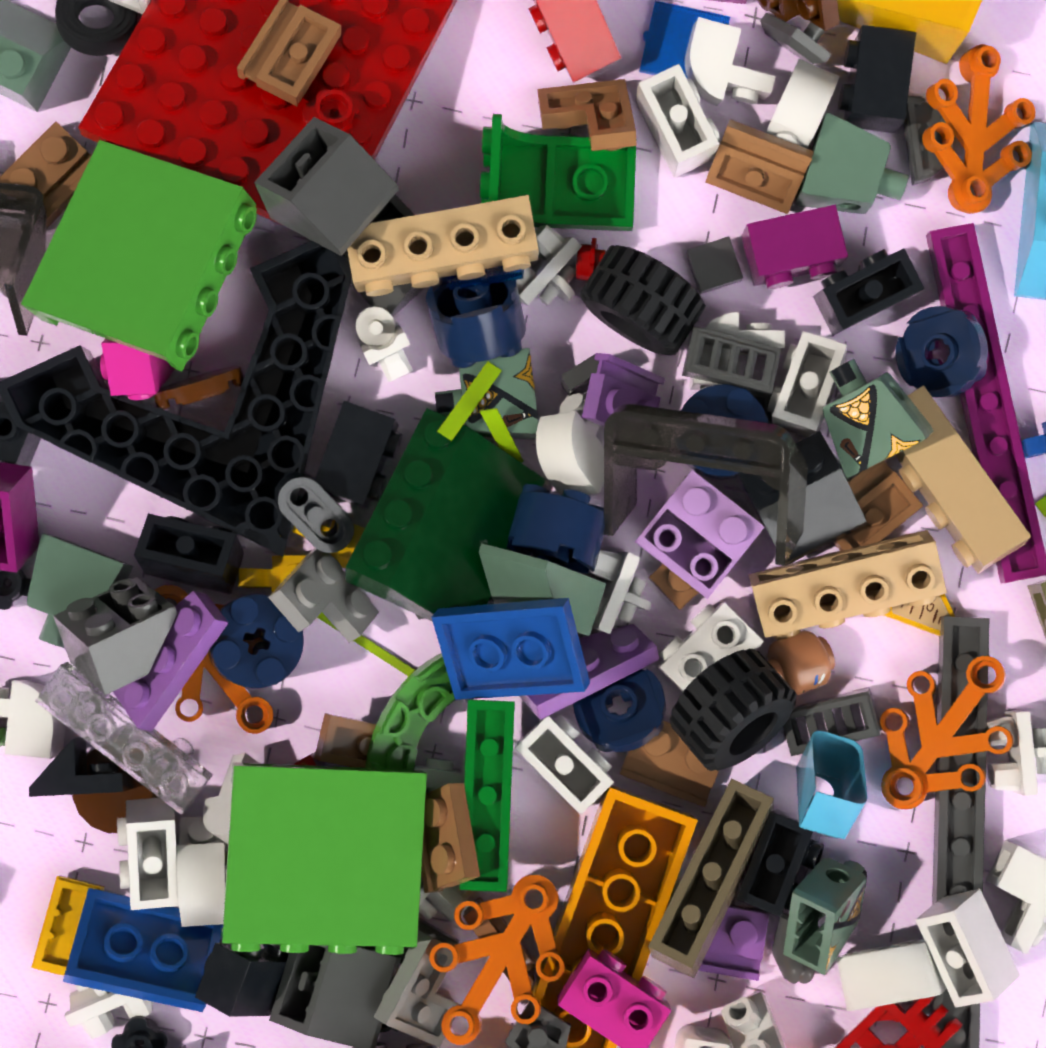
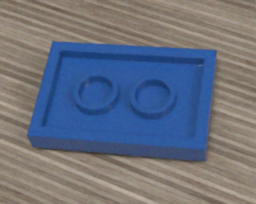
(511, 649)
(139, 951)

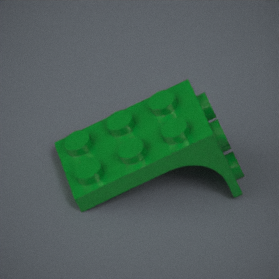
(562, 177)

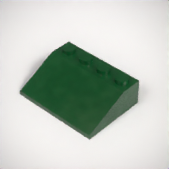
(435, 516)

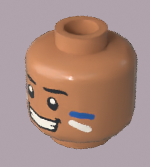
(802, 661)

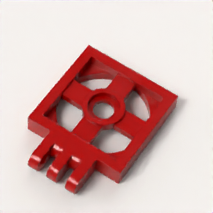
(920, 1027)

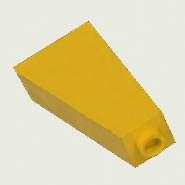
(937, 23)

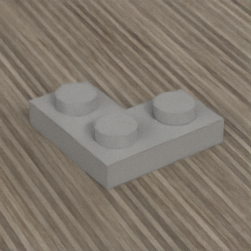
(321, 586)
(412, 998)

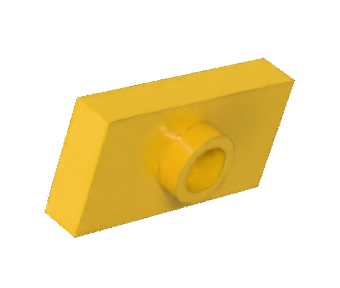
(61, 924)

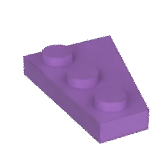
(187, 643)
(607, 661)

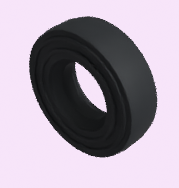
(94, 40)

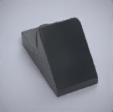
(69, 775)

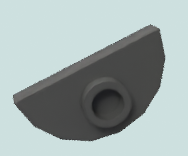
(918, 118)

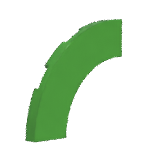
(408, 714)

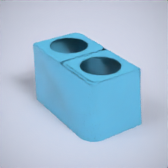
(831, 758)

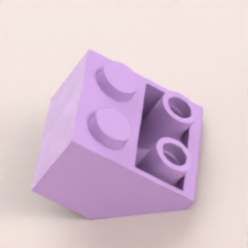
(699, 534)

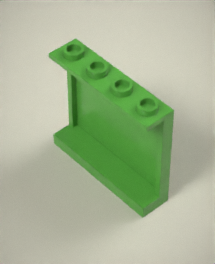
(142, 253)
(324, 858)

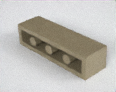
(711, 879)

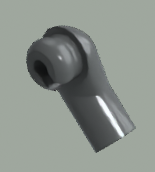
(789, 968)

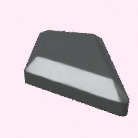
(797, 42)
(544, 1032)

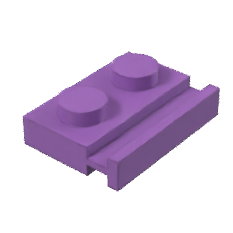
(618, 384)
(738, 944)

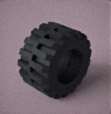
(642, 300)
(732, 709)

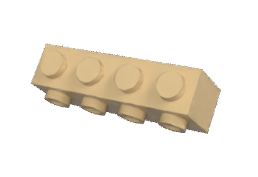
(444, 245)
(959, 492)
(848, 585)

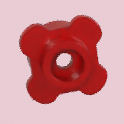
(337, 101)
(587, 259)

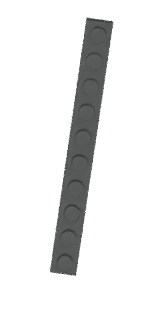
(960, 813)

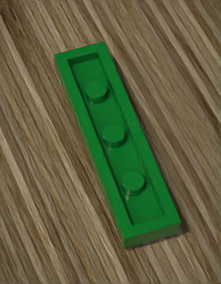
(489, 789)

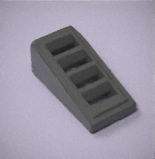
(711, 373)
(863, 697)

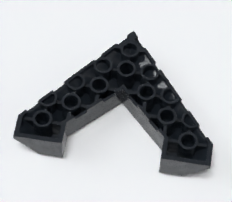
(202, 469)

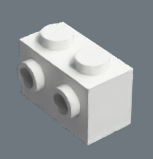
(677, 120)
(807, 384)
(715, 635)
(564, 764)
(152, 856)
(968, 948)

